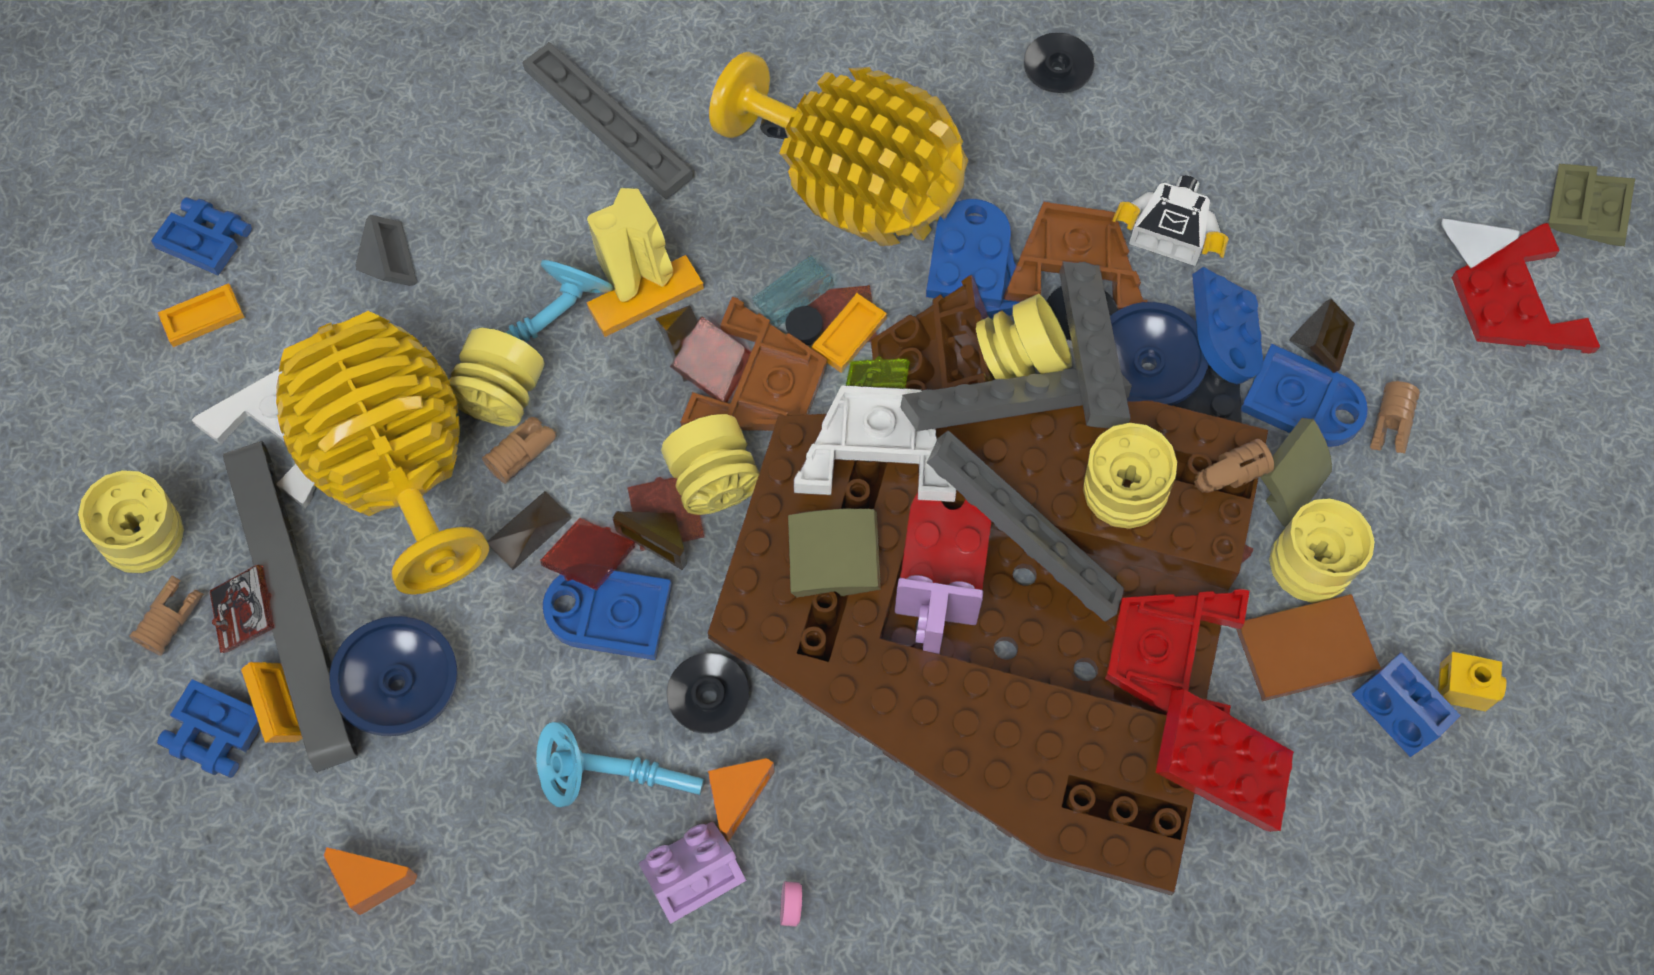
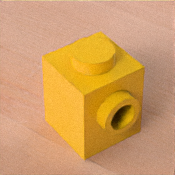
(1471, 681)

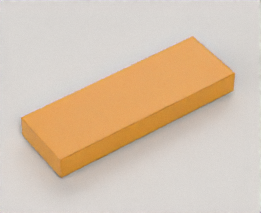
(615, 315)

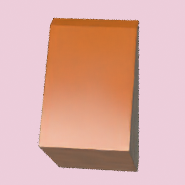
(736, 790)
(367, 880)

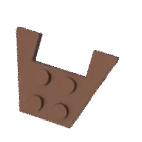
(1075, 236)
(776, 380)

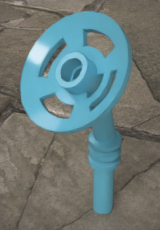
(573, 285)
(572, 762)

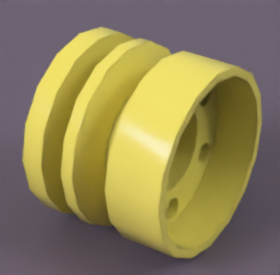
(1032, 341)
(495, 376)
(1131, 454)
(710, 464)
(117, 507)
(1333, 535)

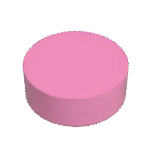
(791, 904)

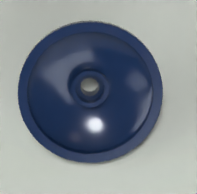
(1167, 340)
(389, 652)

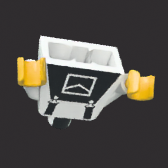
(1174, 222)

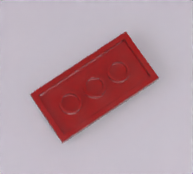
(1225, 761)

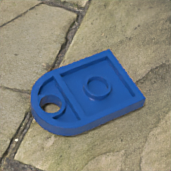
(969, 250)
(1227, 326)
(1298, 389)
(616, 619)

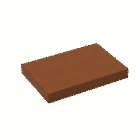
(1307, 647)

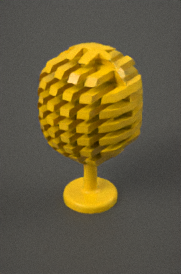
(859, 152)
(376, 432)

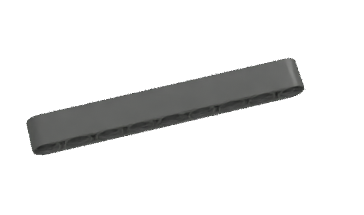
(295, 619)

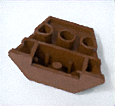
(939, 342)

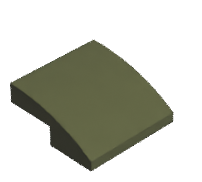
(1591, 204)
(1299, 470)
(834, 552)

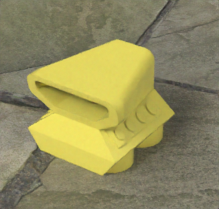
(629, 244)

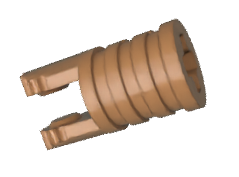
(1396, 413)
(518, 449)
(1230, 472)
(161, 622)

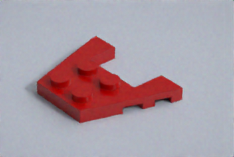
(1506, 304)
(1158, 641)

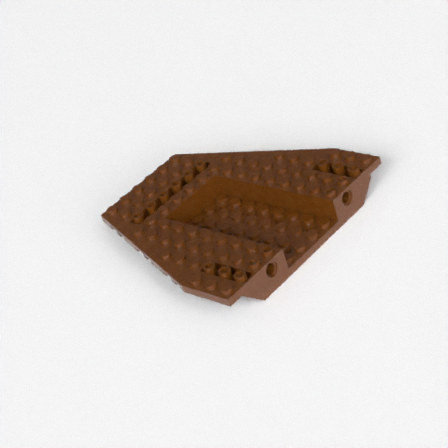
(1022, 736)

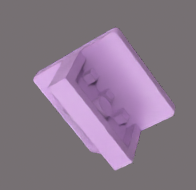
(935, 605)
(692, 871)

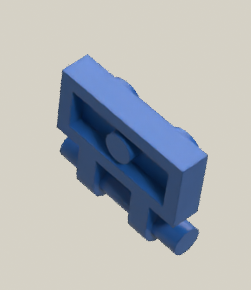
(197, 244)
(216, 715)

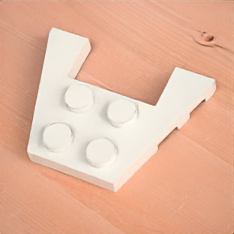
(259, 403)
(870, 427)

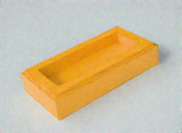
(200, 315)
(849, 332)
(272, 702)

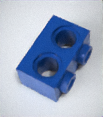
(1406, 705)

